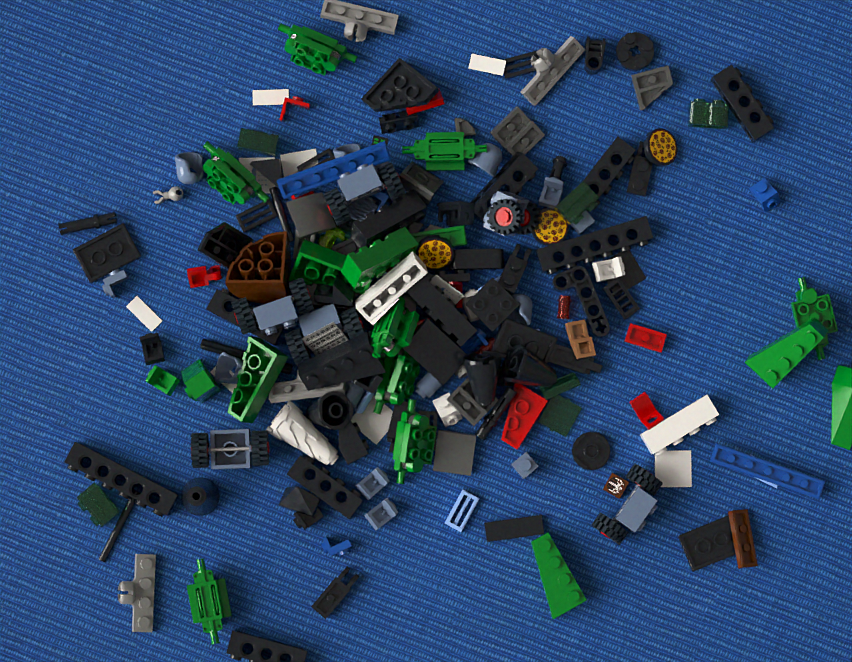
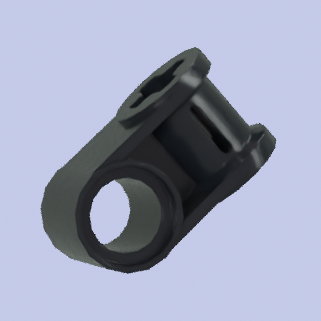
(594, 52)

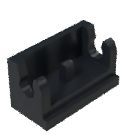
(457, 213)

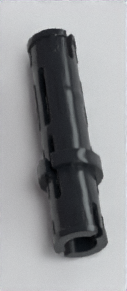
(88, 223)
(491, 420)

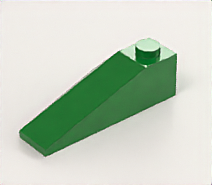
(842, 408)

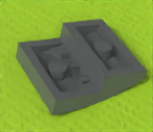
(517, 132)
(311, 215)
(464, 402)
(454, 452)

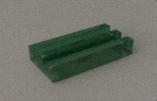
(562, 384)

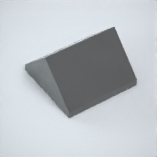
(420, 180)

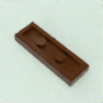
(742, 538)

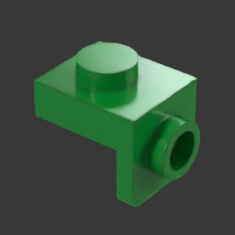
(162, 380)

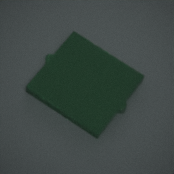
(560, 415)

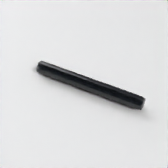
(235, 352)

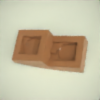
(579, 339)

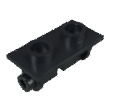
(391, 124)

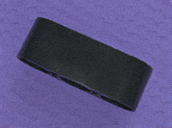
(477, 259)

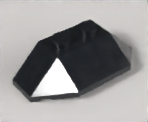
(223, 244)

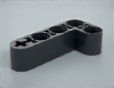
(585, 303)

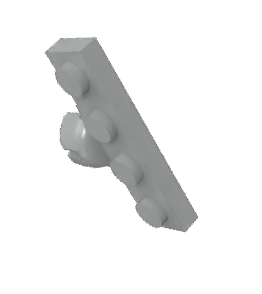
(359, 19)
(550, 68)
(296, 390)
(141, 592)

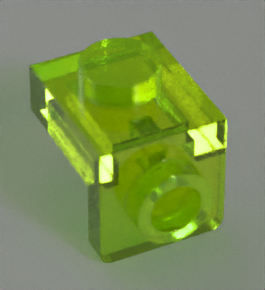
(330, 237)

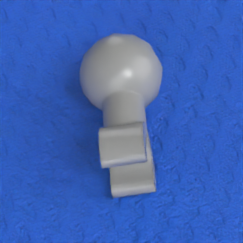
(171, 194)

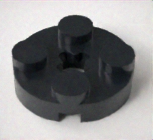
(644, 46)

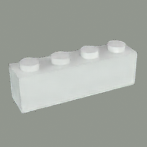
(391, 286)
(679, 424)

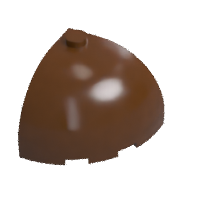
(262, 270)

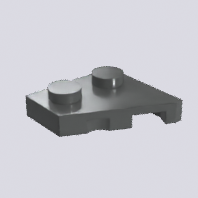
(650, 85)

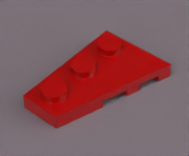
(522, 415)

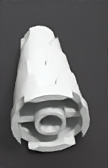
(300, 433)

